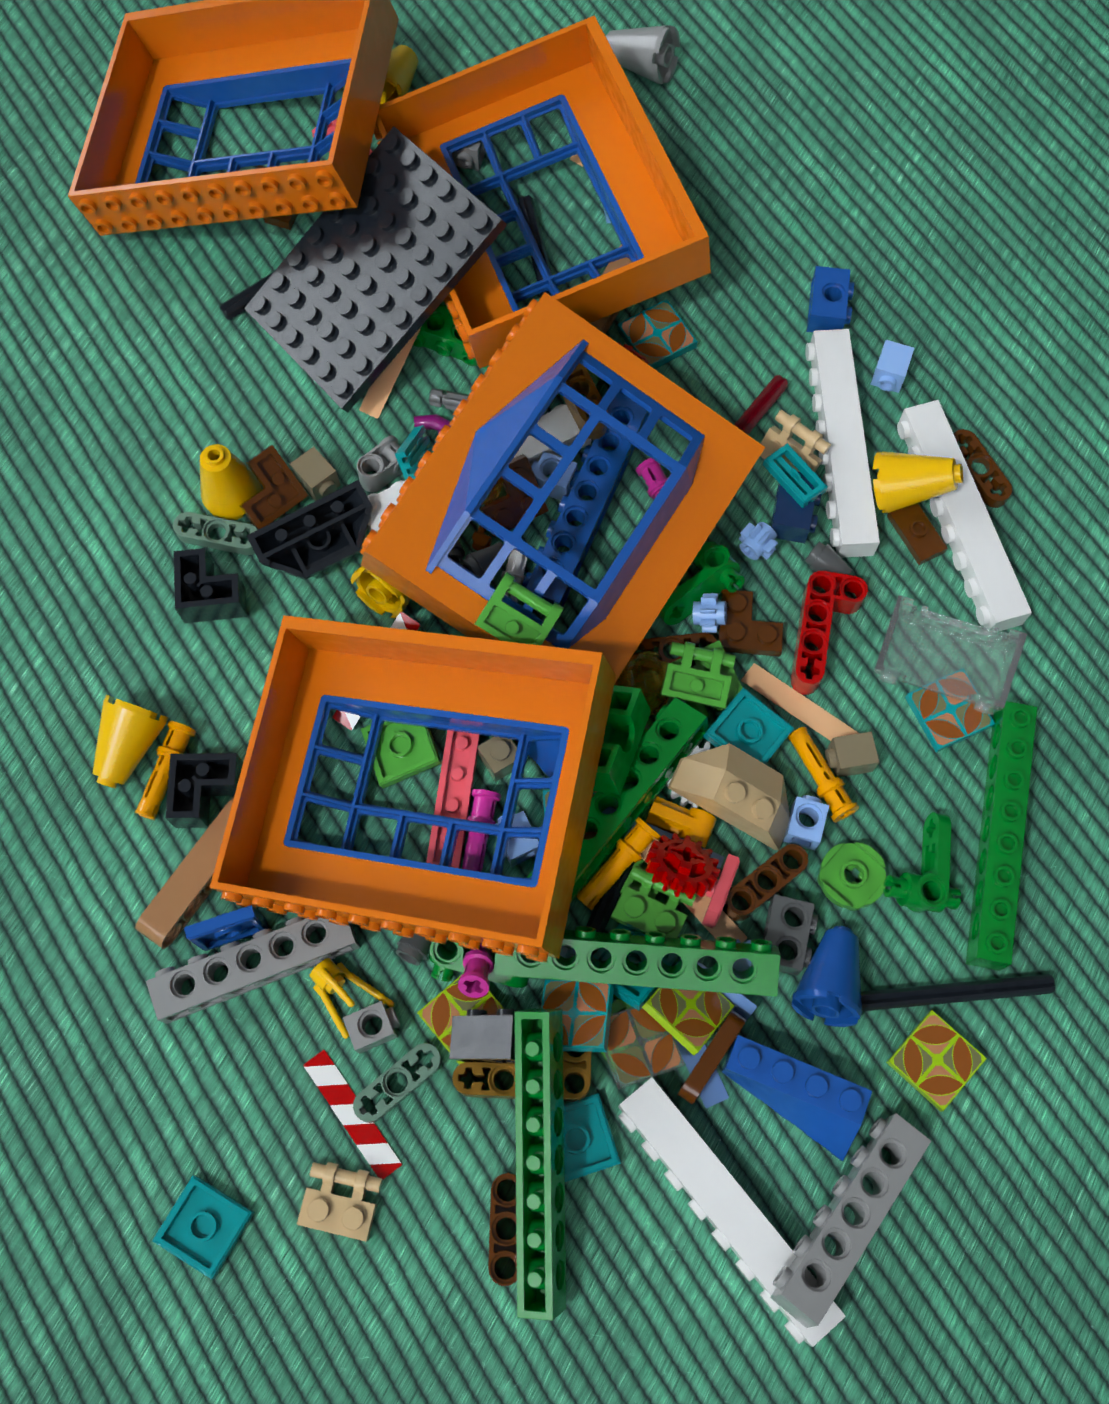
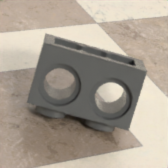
(781, 933)

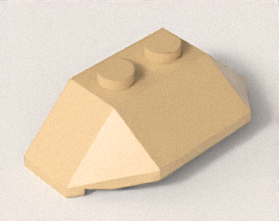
(736, 791)

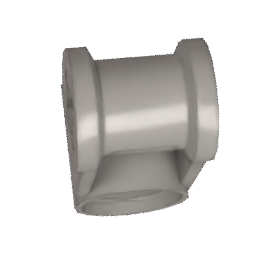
(381, 460)

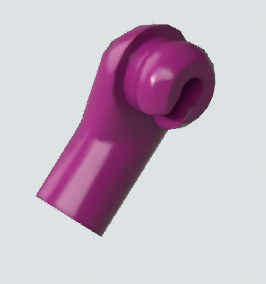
(431, 422)

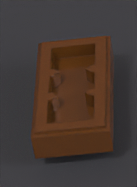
(917, 533)

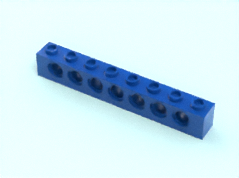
(589, 512)

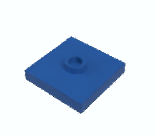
(226, 928)

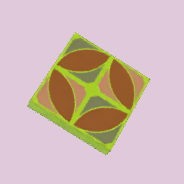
(450, 1003)
(688, 1014)
(936, 1060)

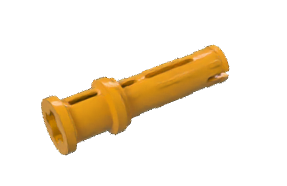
(157, 786)
(829, 787)
(627, 852)

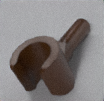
(480, 539)

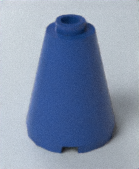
(832, 981)

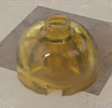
(647, 673)

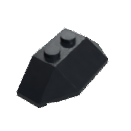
(316, 534)

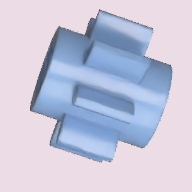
(758, 540)
(709, 612)

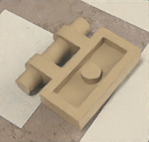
(791, 424)
(338, 1213)

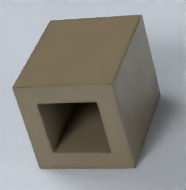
(315, 474)
(852, 754)
(498, 756)

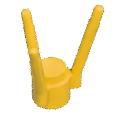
(329, 978)

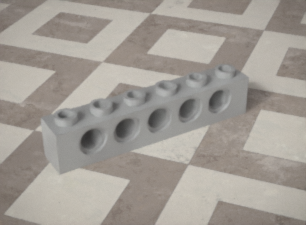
(166, 986)
(792, 1291)

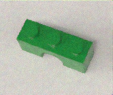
(621, 739)

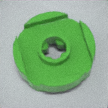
(834, 882)

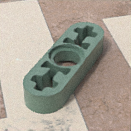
(207, 524)
(371, 1093)

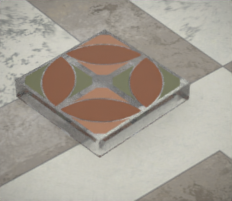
(639, 1048)

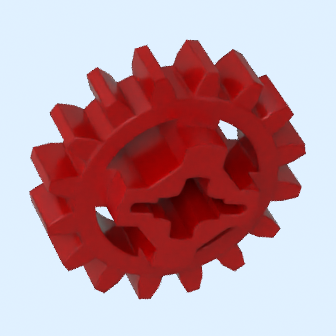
(682, 866)

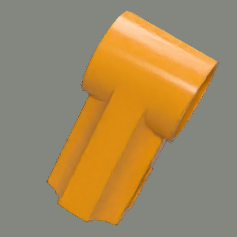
(680, 820)

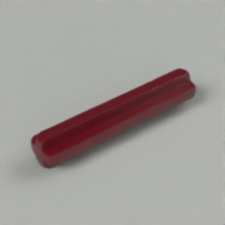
(762, 404)

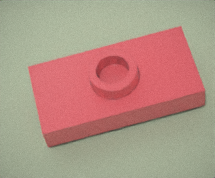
(720, 891)

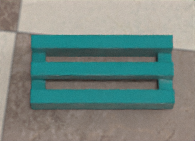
(414, 456)
(807, 494)

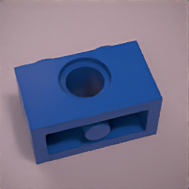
(828, 286)

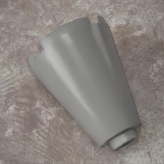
(647, 51)

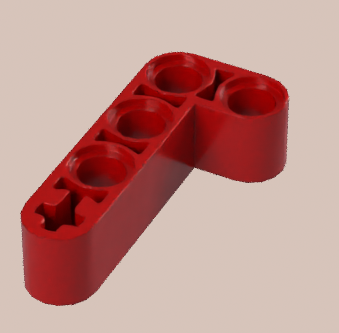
(818, 632)

